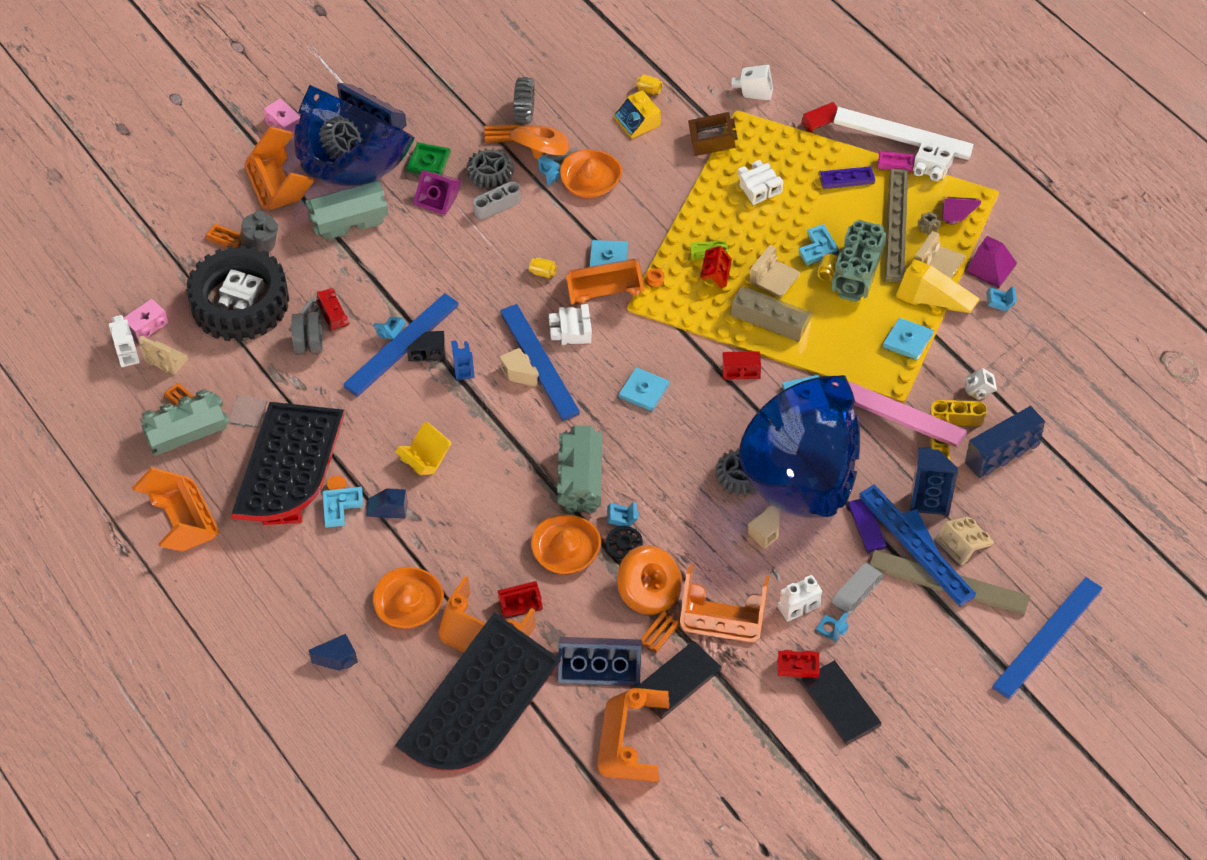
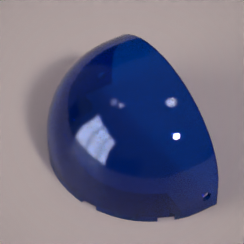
(372, 159)
(804, 448)

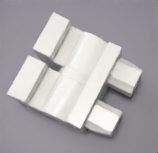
(931, 162)
(759, 181)
(240, 291)
(573, 325)
(123, 341)
(799, 597)

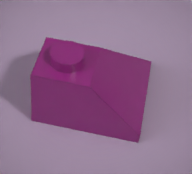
(436, 192)
(958, 208)
(992, 262)

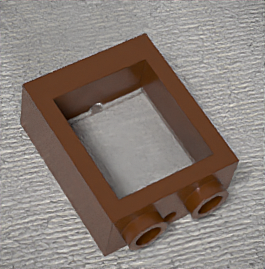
(714, 132)

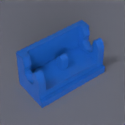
(462, 361)

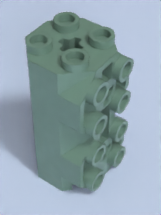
(339, 210)
(858, 260)
(183, 422)
(580, 469)

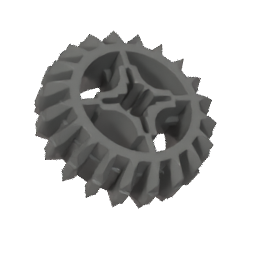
(524, 100)
(339, 136)
(490, 168)
(735, 478)

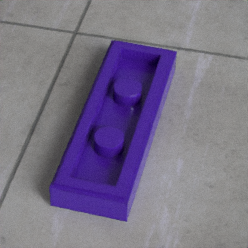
(847, 177)
(867, 526)

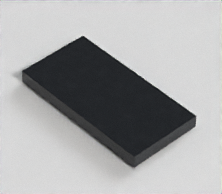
(682, 676)
(841, 703)

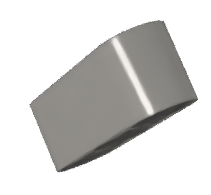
(497, 200)
(857, 588)

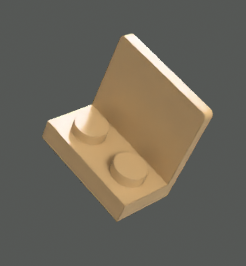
(938, 257)
(772, 274)
(162, 355)
(962, 538)

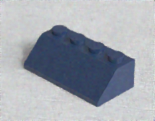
(371, 104)
(933, 483)
(599, 661)

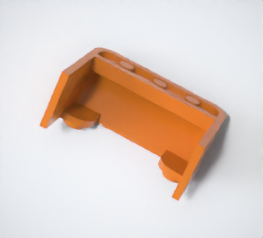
(267, 174)
(605, 280)
(184, 506)
(722, 619)
(460, 628)
(620, 760)

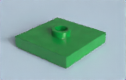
(428, 158)

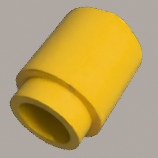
(649, 84)
(543, 267)
(827, 267)

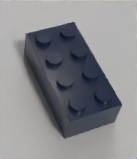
(1005, 442)

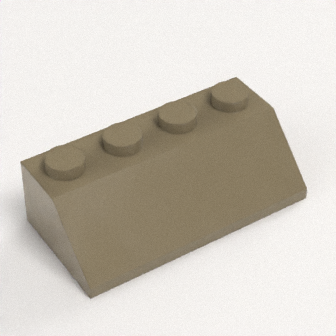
(770, 313)

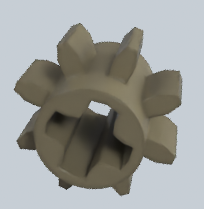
(928, 223)

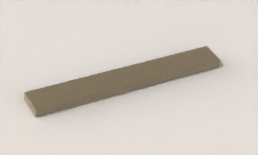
(896, 225)
(915, 573)

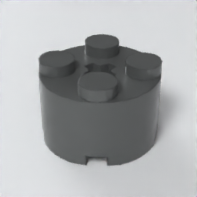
(259, 231)

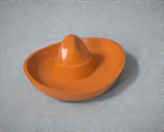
(541, 140)
(590, 173)
(565, 544)
(649, 580)
(407, 597)

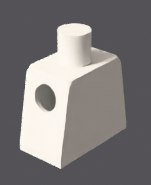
(755, 82)

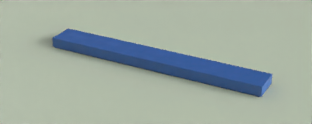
(398, 347)
(548, 375)
(917, 545)
(1047, 638)

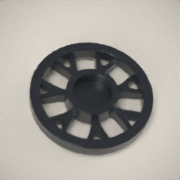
(623, 542)

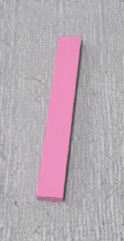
(907, 416)

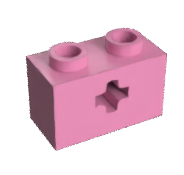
(281, 116)
(146, 319)

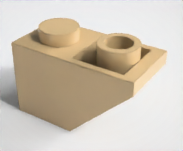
(518, 368)
(765, 527)

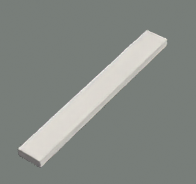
(901, 132)

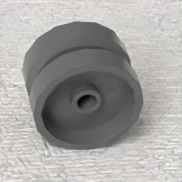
(308, 333)

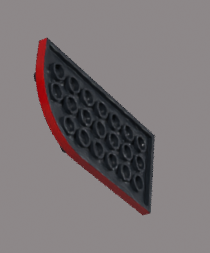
(288, 461)
(479, 699)

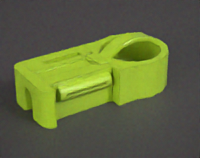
(698, 248)

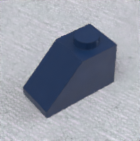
(388, 504)
(334, 654)

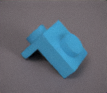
(549, 168)
(1000, 299)
(390, 328)
(622, 515)

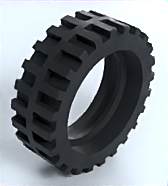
(245, 321)

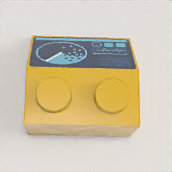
(638, 115)

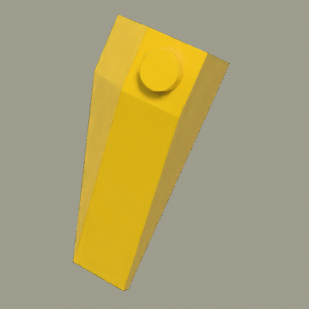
(931, 287)

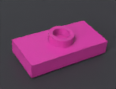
(891, 160)

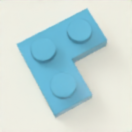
(822, 245)
(336, 501)

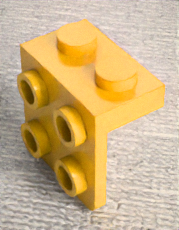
(425, 450)

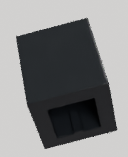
(428, 347)

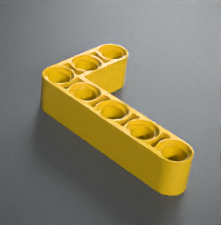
(959, 414)

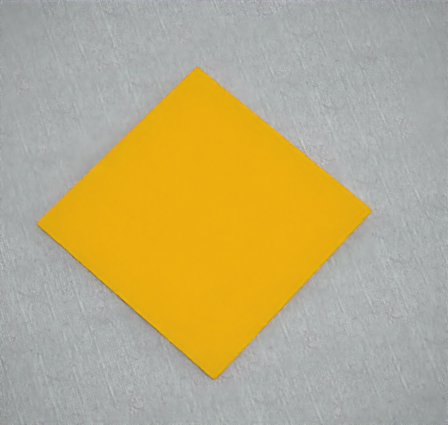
(842, 333)

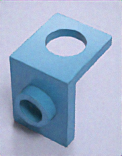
(840, 627)

